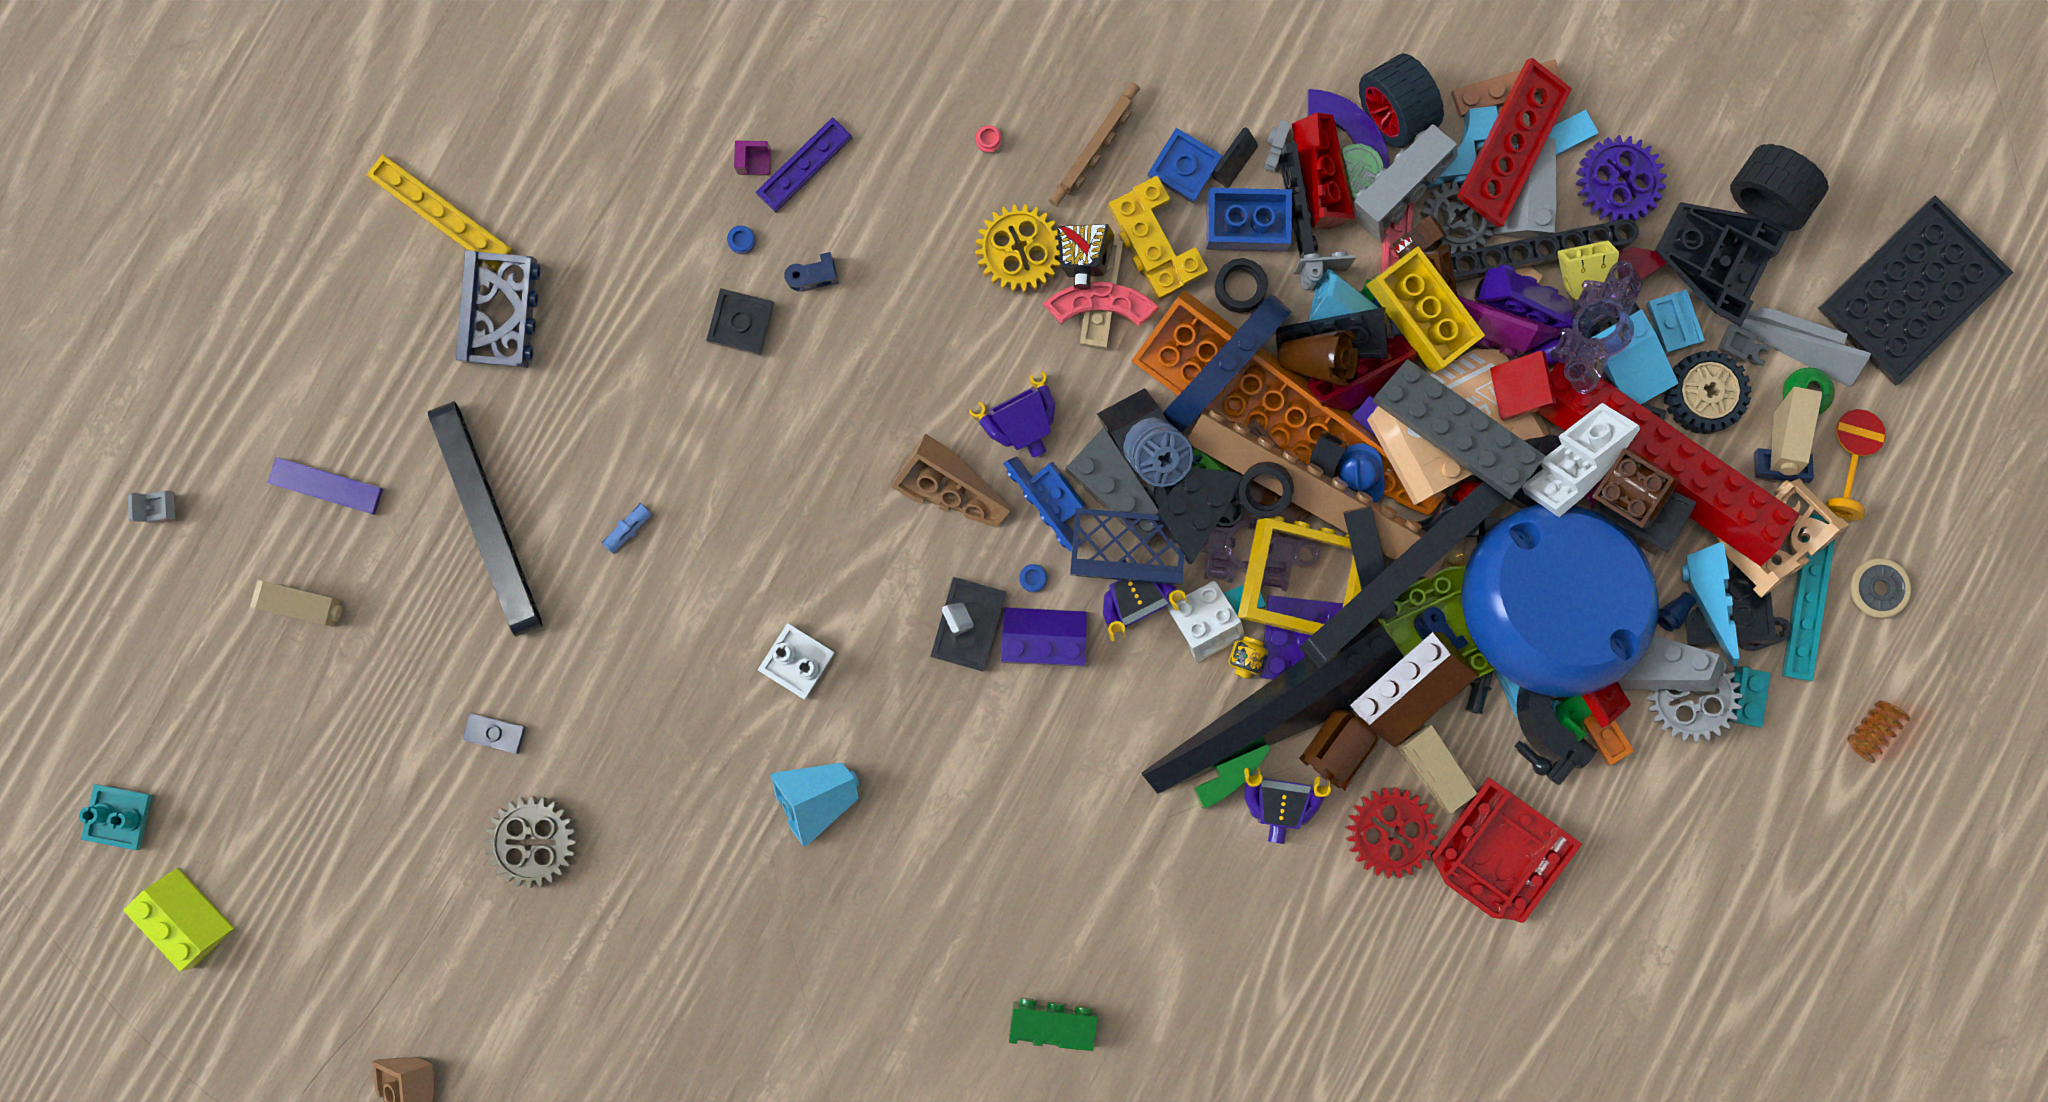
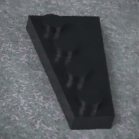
(1367, 326)

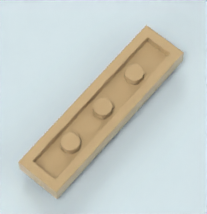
(1097, 323)

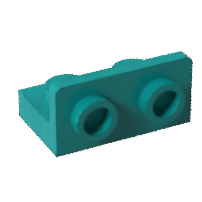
(1754, 692)

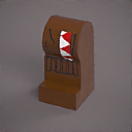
(1423, 235)

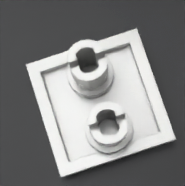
(796, 661)

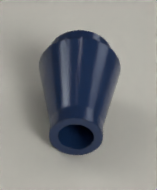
(1675, 612)

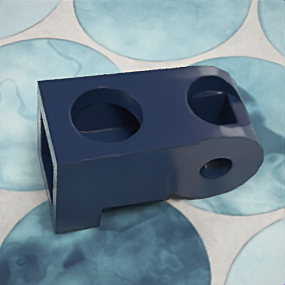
(812, 275)
(1434, 620)

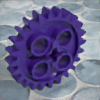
(1641, 167)

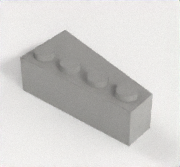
(1404, 181)

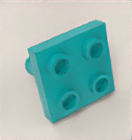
(116, 817)

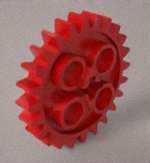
(1377, 853)

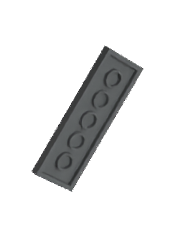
(1459, 429)

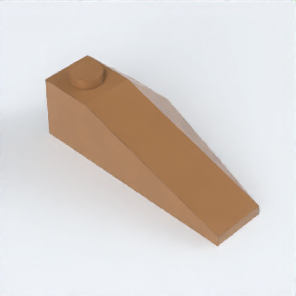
(943, 479)
(404, 1079)

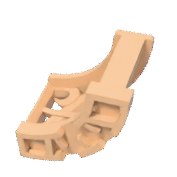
(1819, 535)

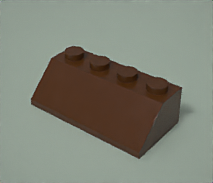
(1415, 689)

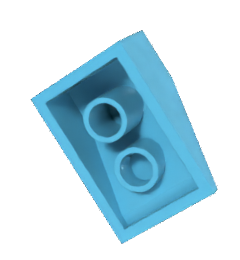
(1642, 366)

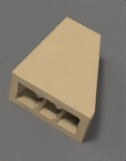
(1794, 430)
(296, 603)

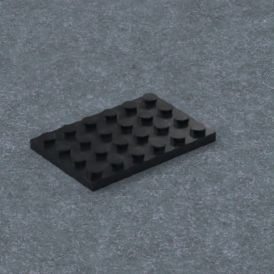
(1915, 290)

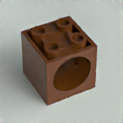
(1636, 488)

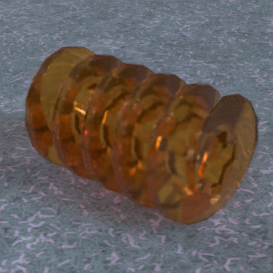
(1875, 729)

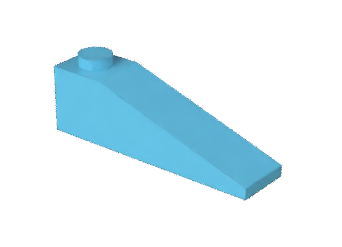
(1707, 581)

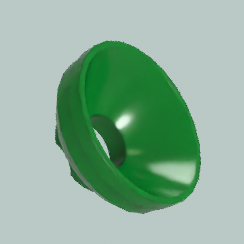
(1801, 379)

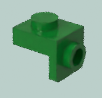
(1572, 713)

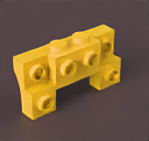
(1149, 244)

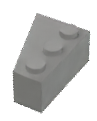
(1674, 666)

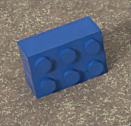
(1248, 219)

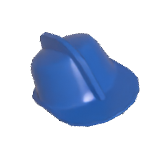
(1363, 470)

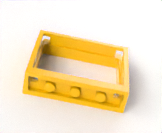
(1248, 606)

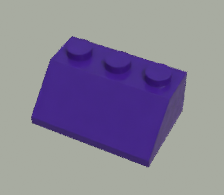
(1525, 297)
(1044, 637)

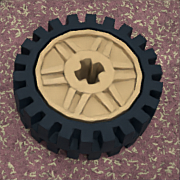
(1725, 384)

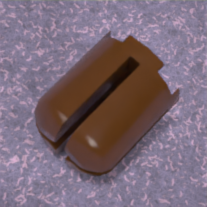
(1340, 748)

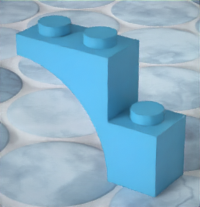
(1476, 129)

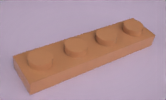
(1491, 91)

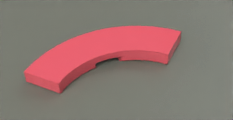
(1101, 297)

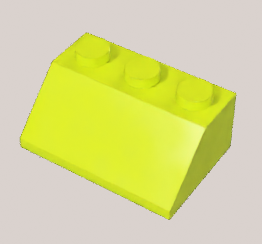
(179, 920)

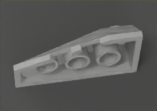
(1536, 204)

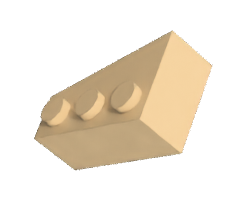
(1437, 769)

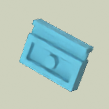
(1675, 321)

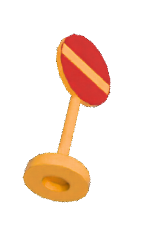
(1860, 435)

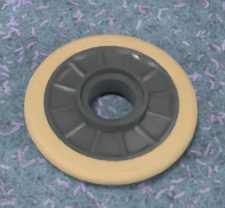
(1897, 585)

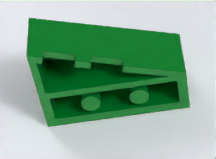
(1053, 1025)

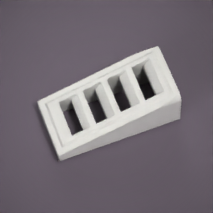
(957, 618)

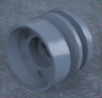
(1154, 438)

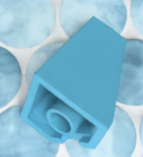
(1336, 297)
(814, 797)

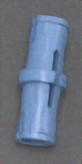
(626, 528)

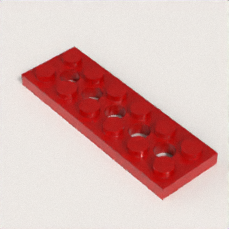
(1530, 140)

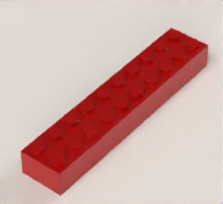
(1725, 499)

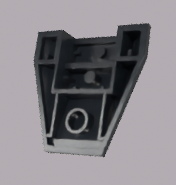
(1720, 255)

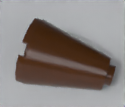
(1322, 356)

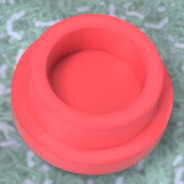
(988, 139)

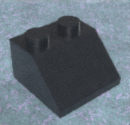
(1124, 414)

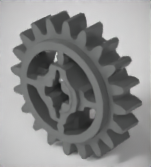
(1462, 227)

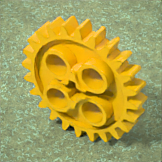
(996, 256)

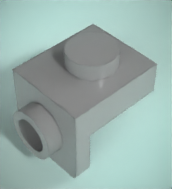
(151, 506)

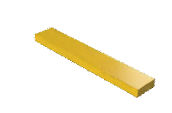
(436, 209)

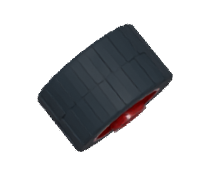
(1401, 99)

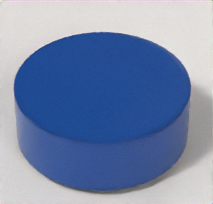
(741, 239)
(1032, 578)

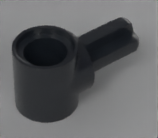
(1578, 756)

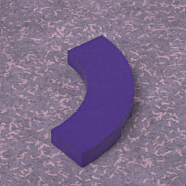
(1349, 118)

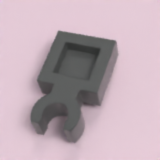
(1740, 345)

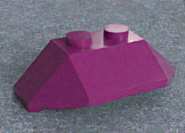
(1507, 331)

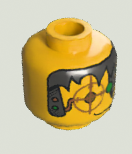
(1248, 657)

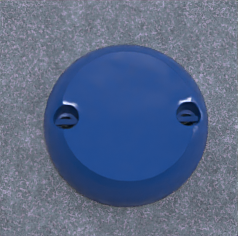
(1560, 600)

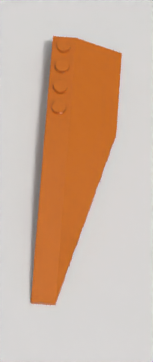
(1260, 391)

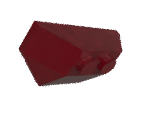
(1368, 378)

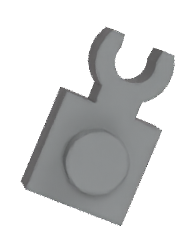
(1276, 138)

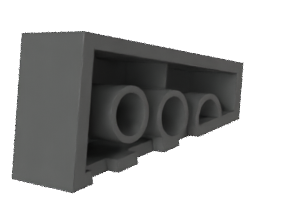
(1112, 482)

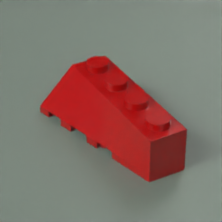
(1323, 171)

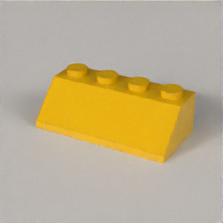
(1425, 310)

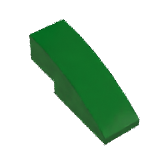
(1229, 777)

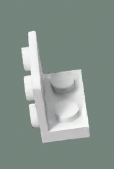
(1207, 621)

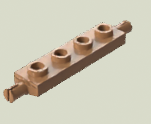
(1090, 156)

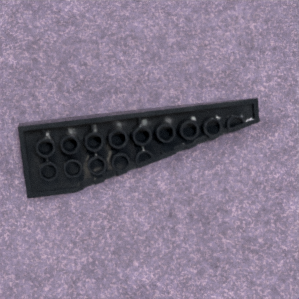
(1282, 708)

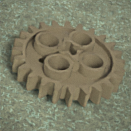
(531, 817)

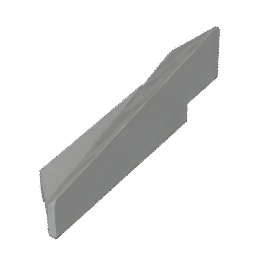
(1807, 343)

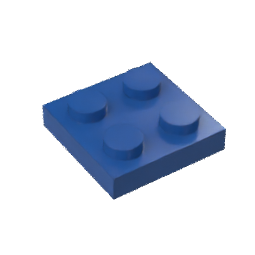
(1185, 165)

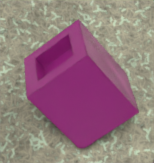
(752, 157)

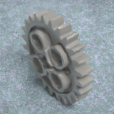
(1702, 721)

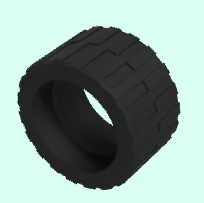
(1779, 186)

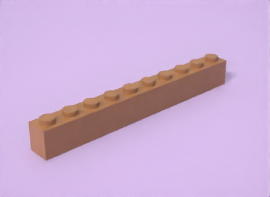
(1312, 489)

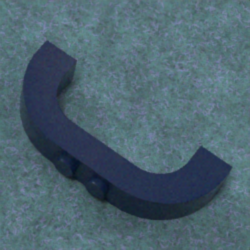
(1226, 363)

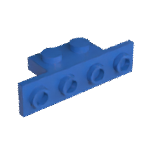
(1050, 495)

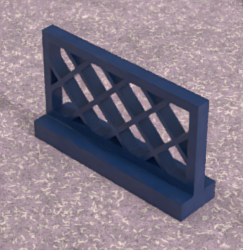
(1121, 570)

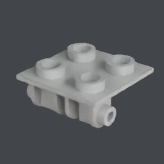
(1313, 266)

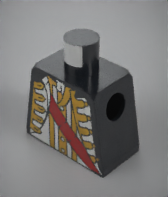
(1085, 251)

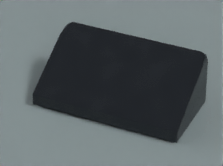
(1235, 158)

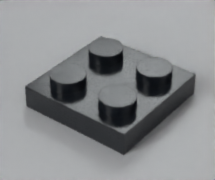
(740, 321)

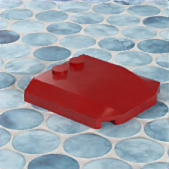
(1503, 853)

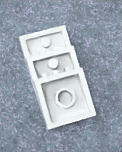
(1581, 459)

